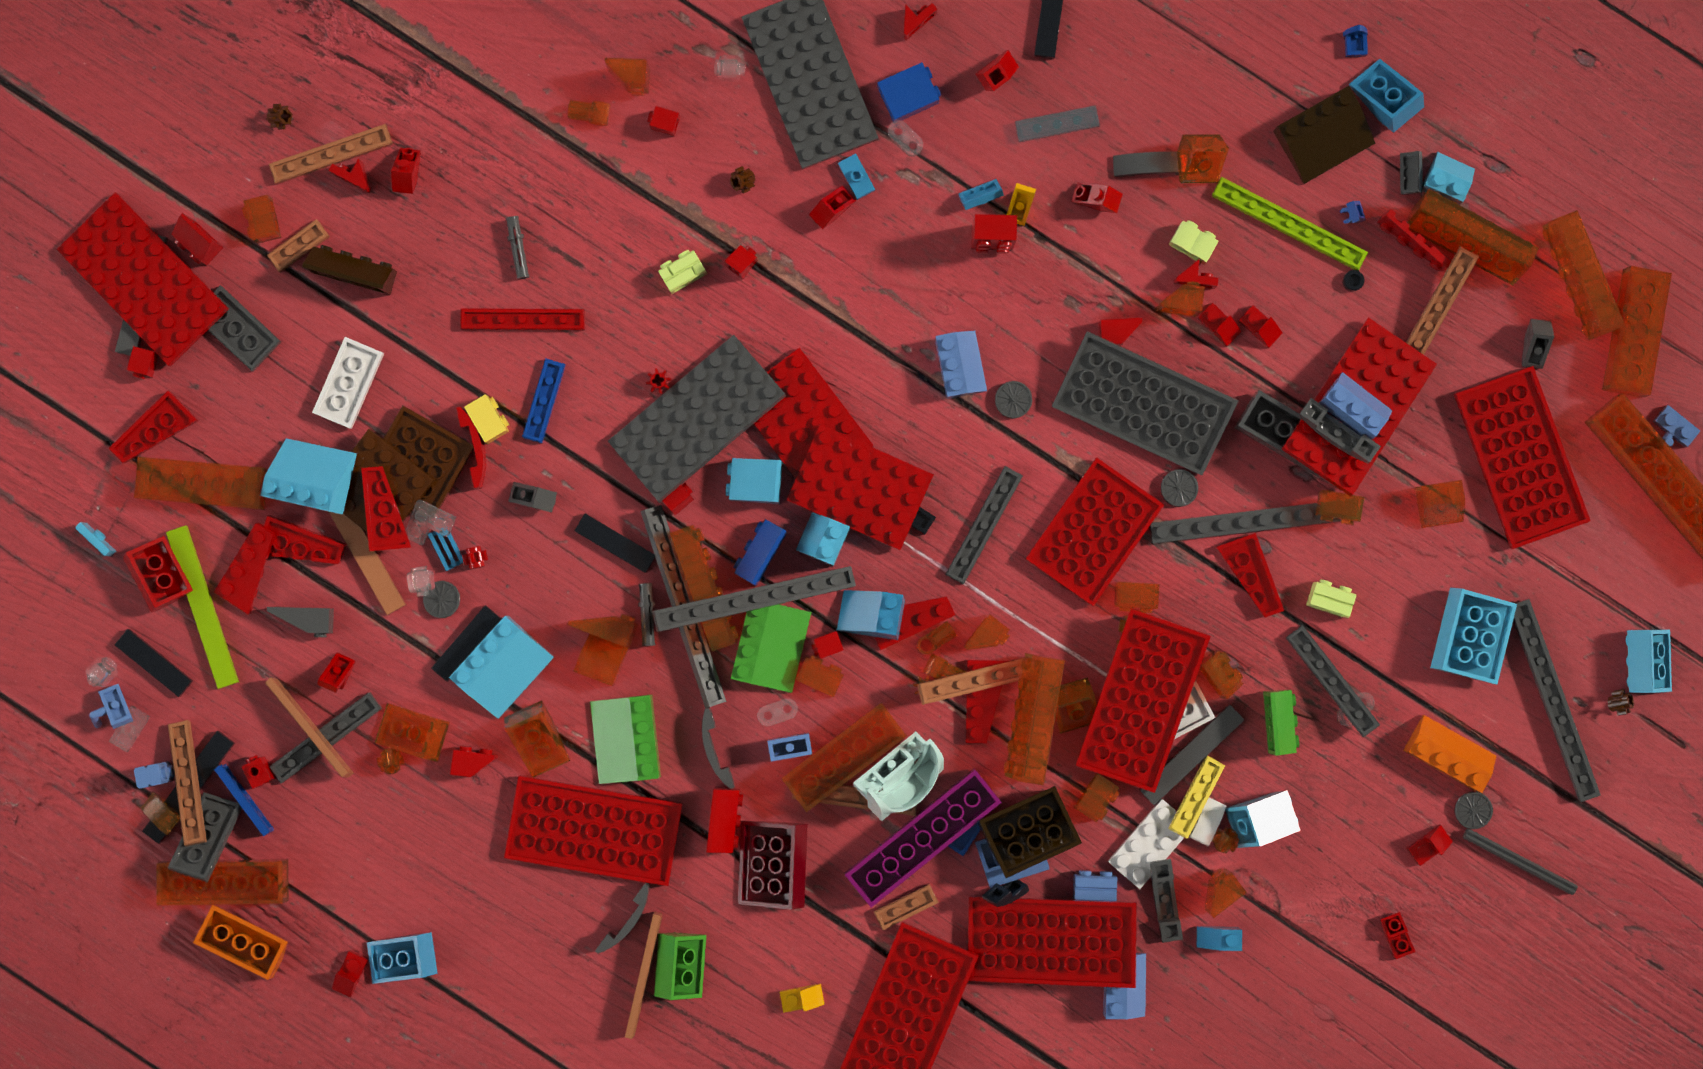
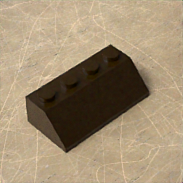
(350, 270)

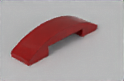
(479, 471)

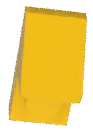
(1021, 202)
(802, 998)

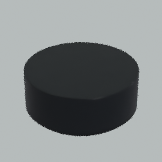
(1353, 280)

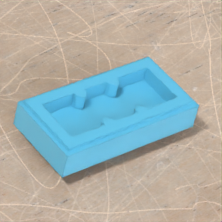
(96, 538)

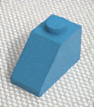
(1219, 938)

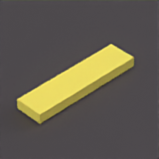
(1196, 797)

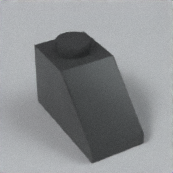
(1537, 343)
(532, 497)

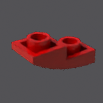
(1397, 935)

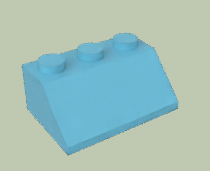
(1649, 661)

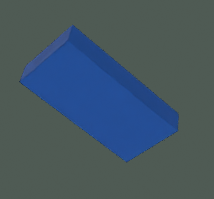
(964, 841)

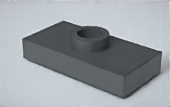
(1411, 173)

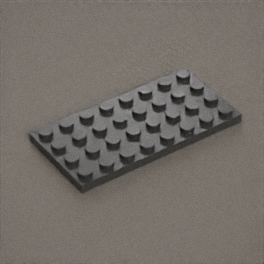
(810, 79)
(1144, 403)
(696, 418)

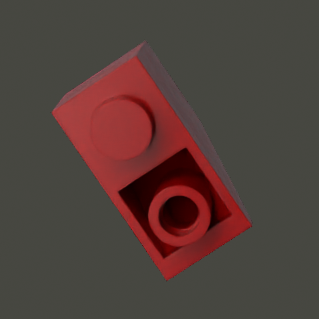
(997, 71)
(405, 170)
(1097, 197)
(469, 762)

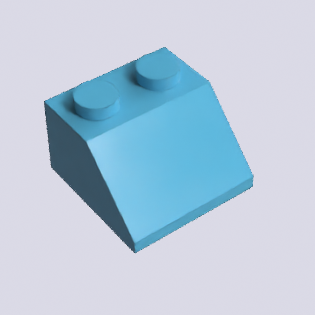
(1449, 178)

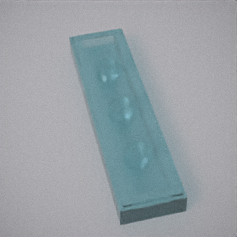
(1057, 123)

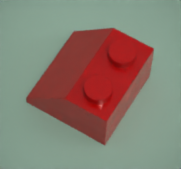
(195, 239)

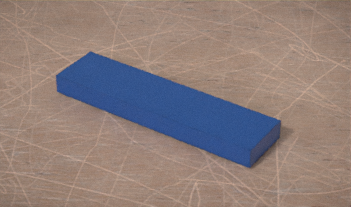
(543, 400)
(244, 799)

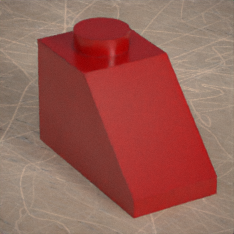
(832, 207)
(741, 261)
(1118, 329)

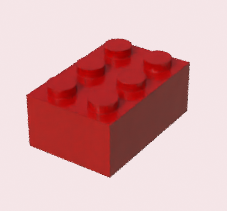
(994, 233)

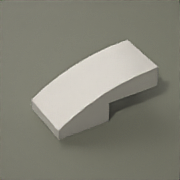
(1208, 822)

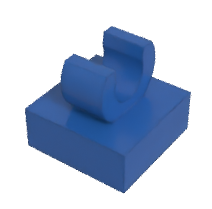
(1355, 212)

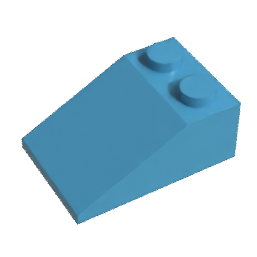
(1388, 95)
(871, 613)
(402, 958)

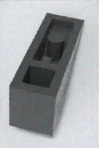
(307, 619)

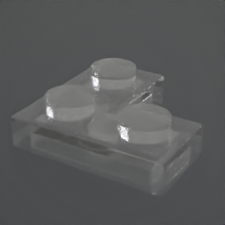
(425, 518)

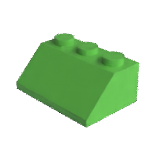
(1280, 722)
(680, 966)

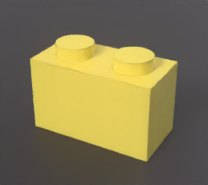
(487, 418)

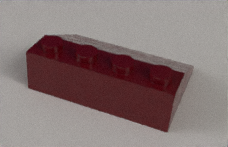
(772, 864)

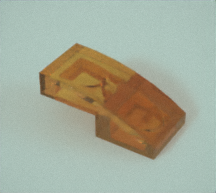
(159, 813)

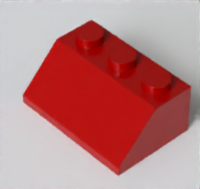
(157, 573)
(724, 820)

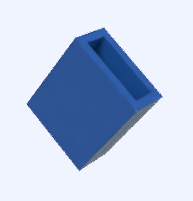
(909, 92)

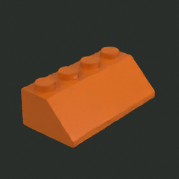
(1451, 754)
(241, 942)

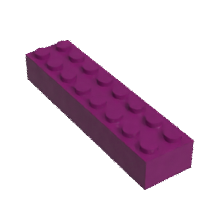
(922, 837)

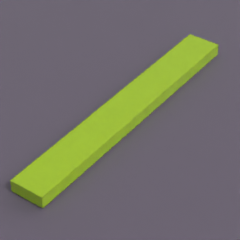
(1289, 224)
(203, 608)

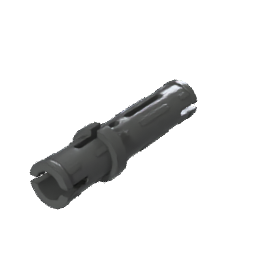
(513, 223)
(646, 607)

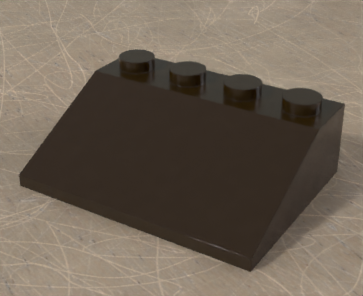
(1325, 135)
(1029, 832)

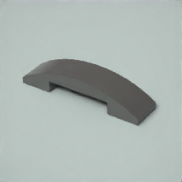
(1145, 163)
(1337, 433)
(724, 774)
(1165, 900)
(610, 939)

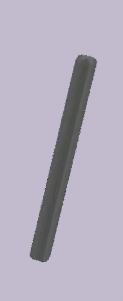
(1520, 861)

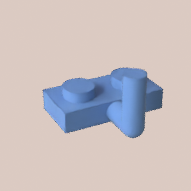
(1675, 427)
(114, 707)

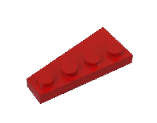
(156, 425)
(247, 568)

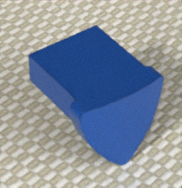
(1356, 41)

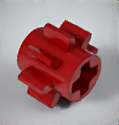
(654, 378)
(475, 557)

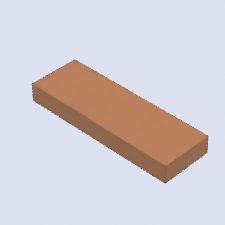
(298, 246)
(905, 906)

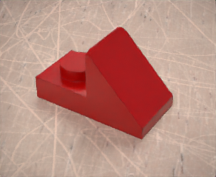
(913, 23)
(357, 176)
(1191, 275)
(1219, 324)
(1260, 326)
(336, 673)
(1429, 845)
(349, 974)

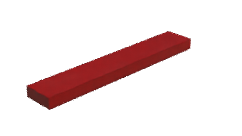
(522, 319)

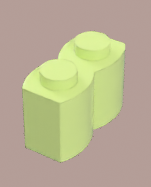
(1193, 242)

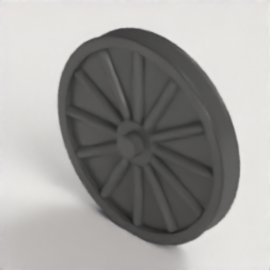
(1013, 399)
(1179, 488)
(442, 600)
(1473, 810)

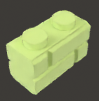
(682, 271)
(1331, 599)

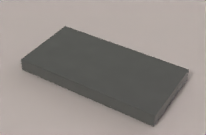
(243, 332)
(200, 859)

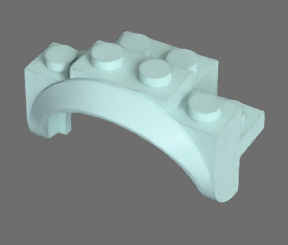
(899, 779)

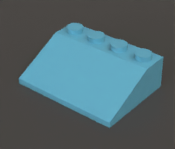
(310, 476)
(1473, 635)
(501, 667)

